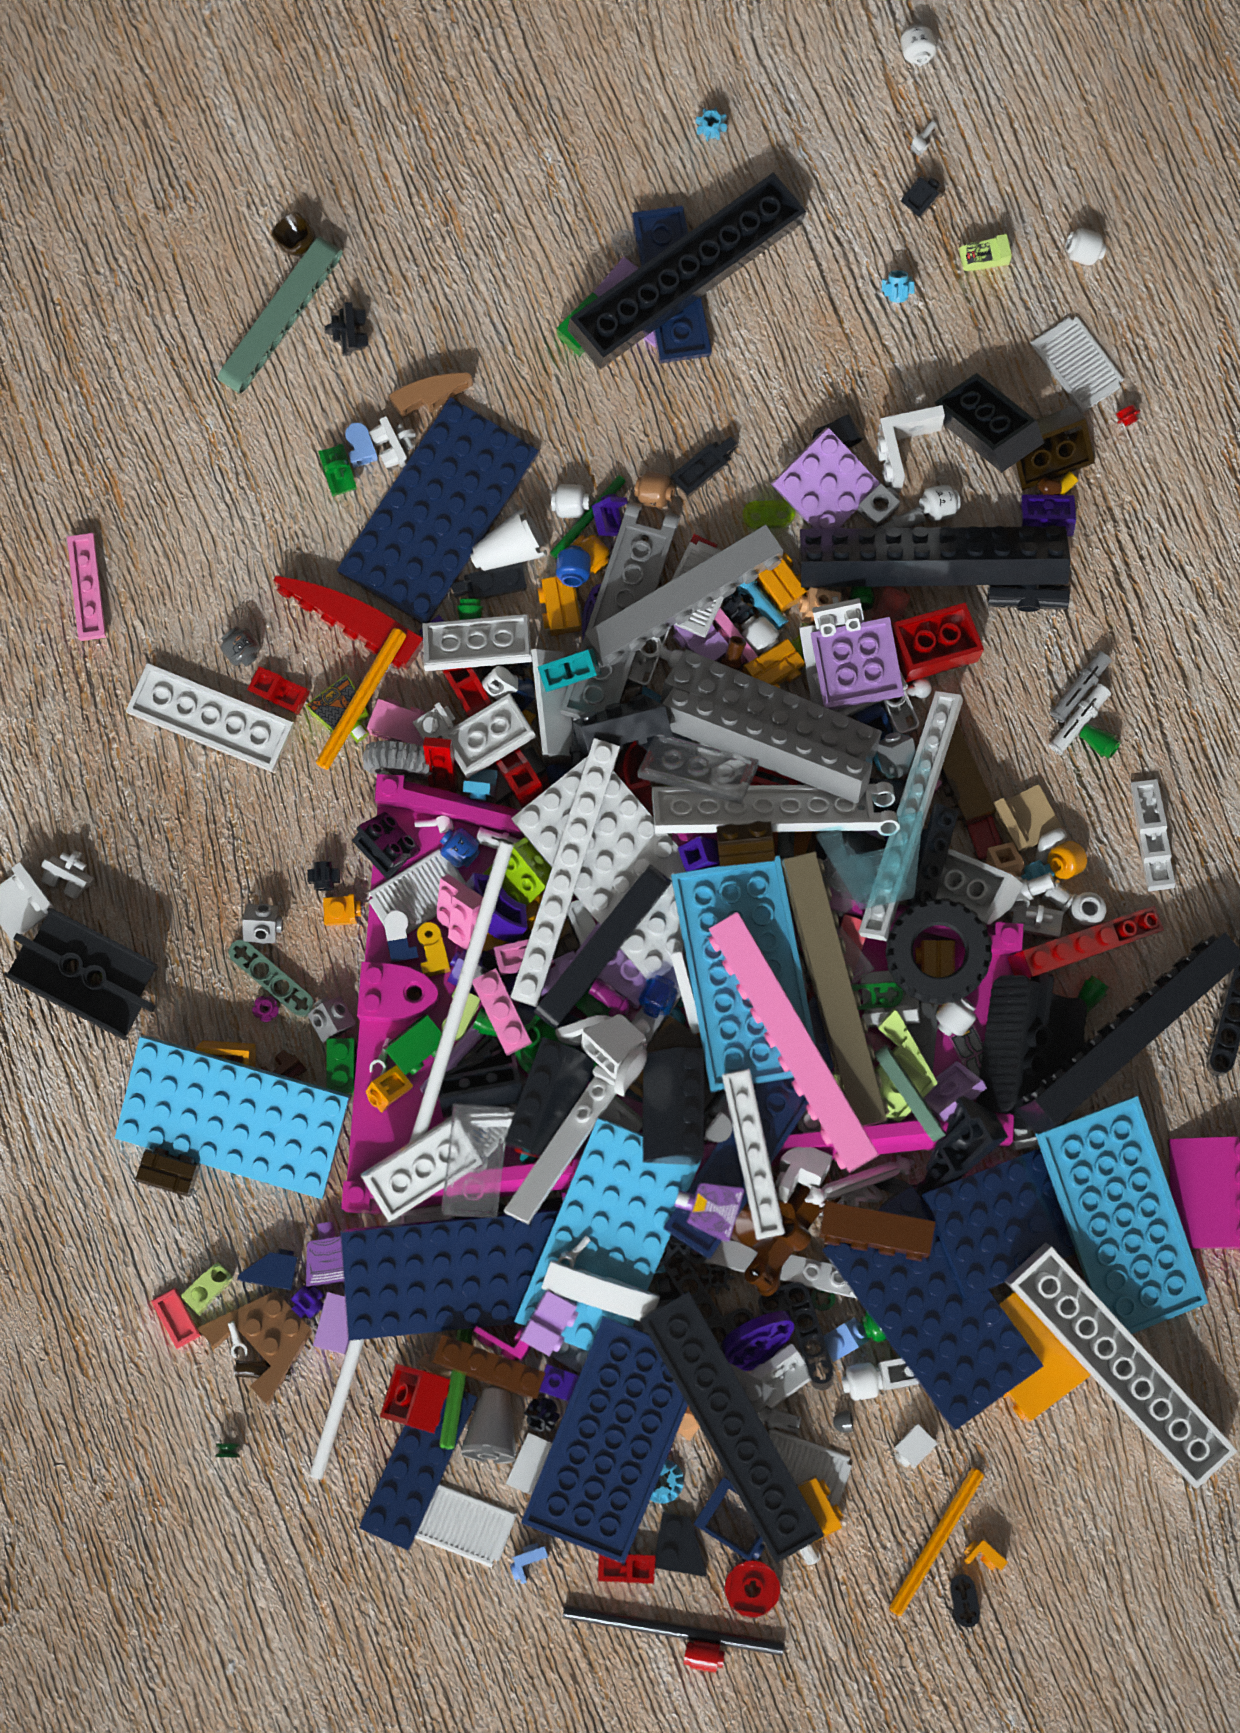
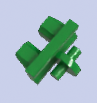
(337, 470)

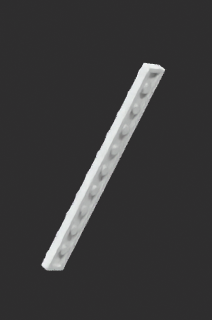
(918, 792)
(565, 872)

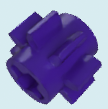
(308, 1302)

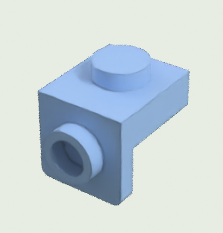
(845, 1339)
(531, 1554)

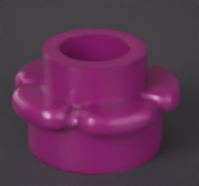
(271, 1003)

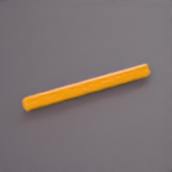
(360, 698)
(936, 1541)

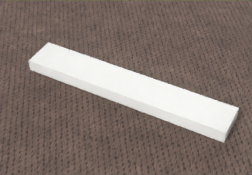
(753, 1154)

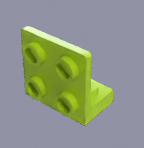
(525, 874)

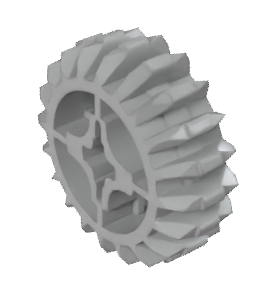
(396, 759)

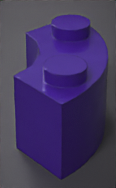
(509, 916)

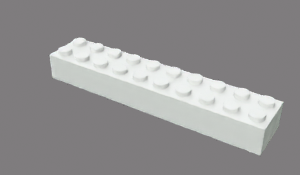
(1120, 1365)

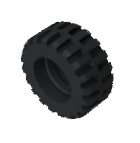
(942, 913)

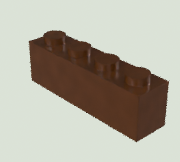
(876, 1230)
(486, 1366)

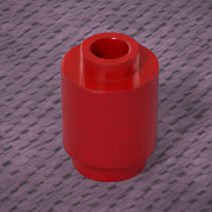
(704, 1656)

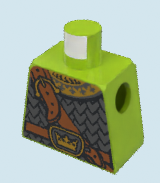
(331, 705)

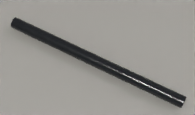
(673, 1630)

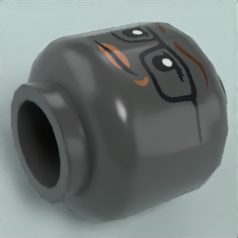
(240, 646)

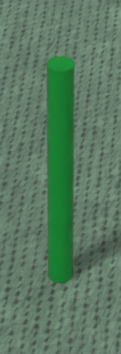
(588, 516)

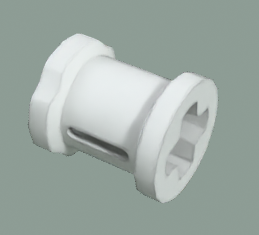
(1060, 896)

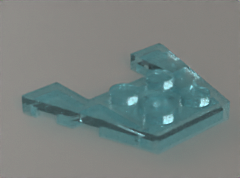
(882, 874)

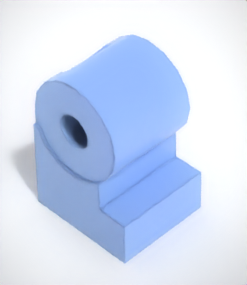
(360, 441)

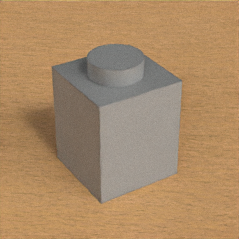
(896, 754)

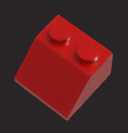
(415, 1398)

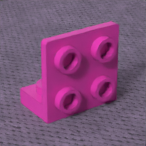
(520, 1351)

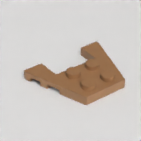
(272, 1330)

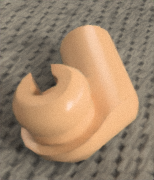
(433, 1368)

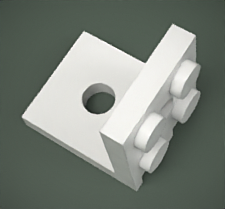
(901, 427)

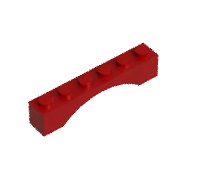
(514, 765)

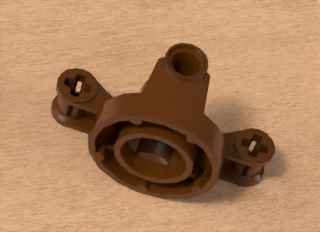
(775, 1250)

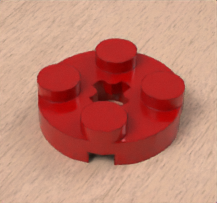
(739, 1598)

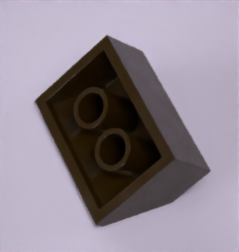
(1063, 451)

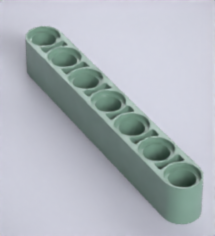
(280, 315)

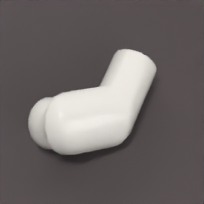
(1048, 841)

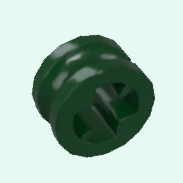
(823, 1307)
(228, 1450)

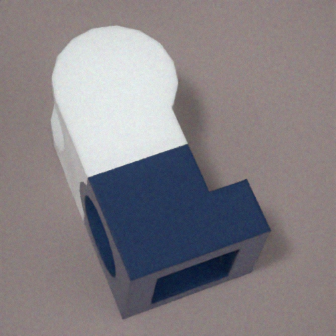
(502, 682)
(395, 929)

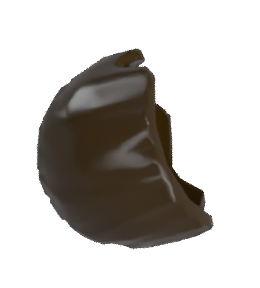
(293, 234)

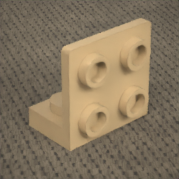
(1026, 818)

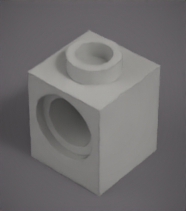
(873, 515)

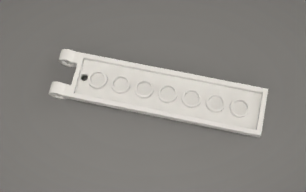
(784, 805)

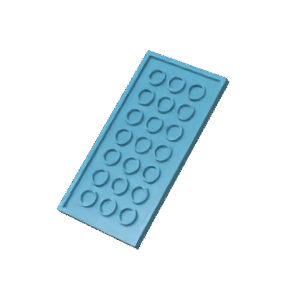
(726, 1026)
(232, 1116)
(622, 1213)
(1122, 1215)

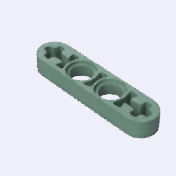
(273, 976)
(910, 1093)

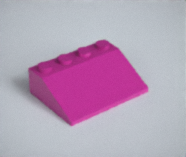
(1207, 1190)

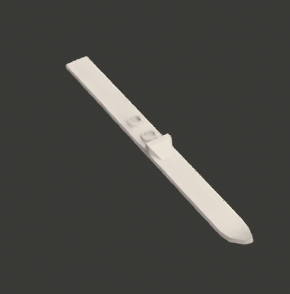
(574, 1131)
(796, 1269)

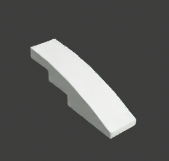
(1152, 835)
(599, 1291)

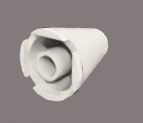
(509, 543)

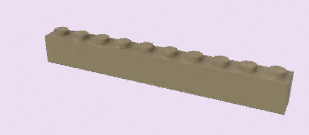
(833, 988)

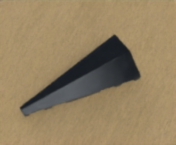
(968, 1139)

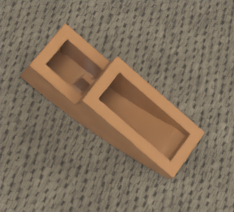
(429, 392)

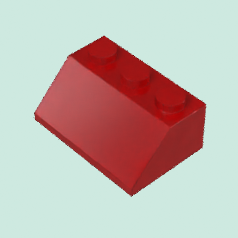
(936, 642)

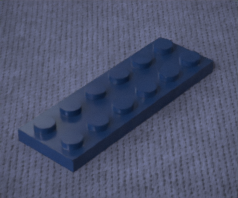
(686, 333)
(411, 1481)

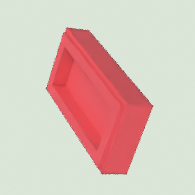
(176, 1318)

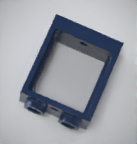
(701, 1522)

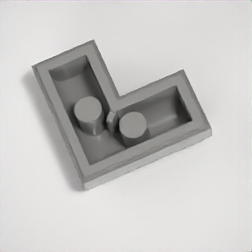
(717, 1119)

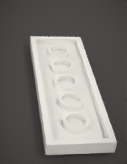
(210, 717)

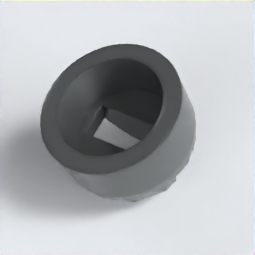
(844, 1421)

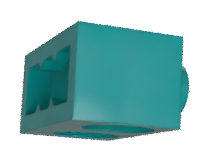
(569, 670)

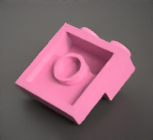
(457, 909)

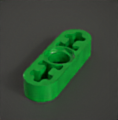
(882, 988)

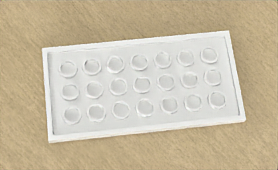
(616, 857)

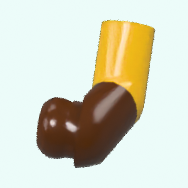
(1055, 487)

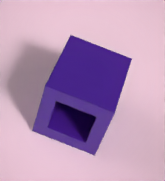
(699, 854)

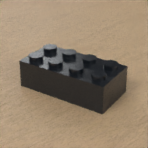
(990, 422)

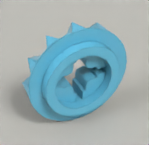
(675, 1481)

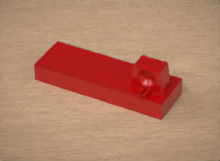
(440, 754)

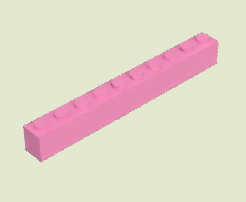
(793, 1041)

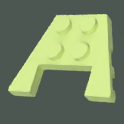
(910, 1059)

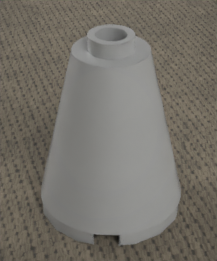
(491, 1429)

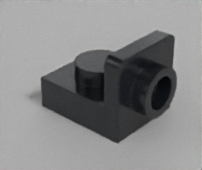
(922, 195)

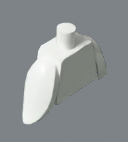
(612, 1044)

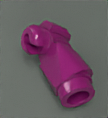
(607, 994)

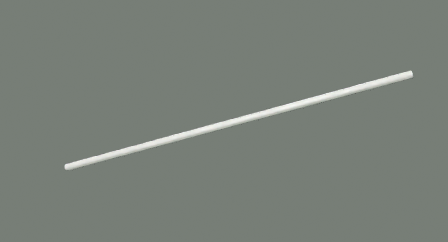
(422, 1124)

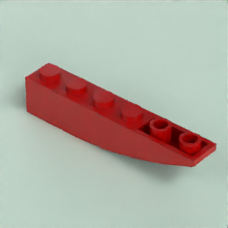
(353, 616)
(1086, 943)

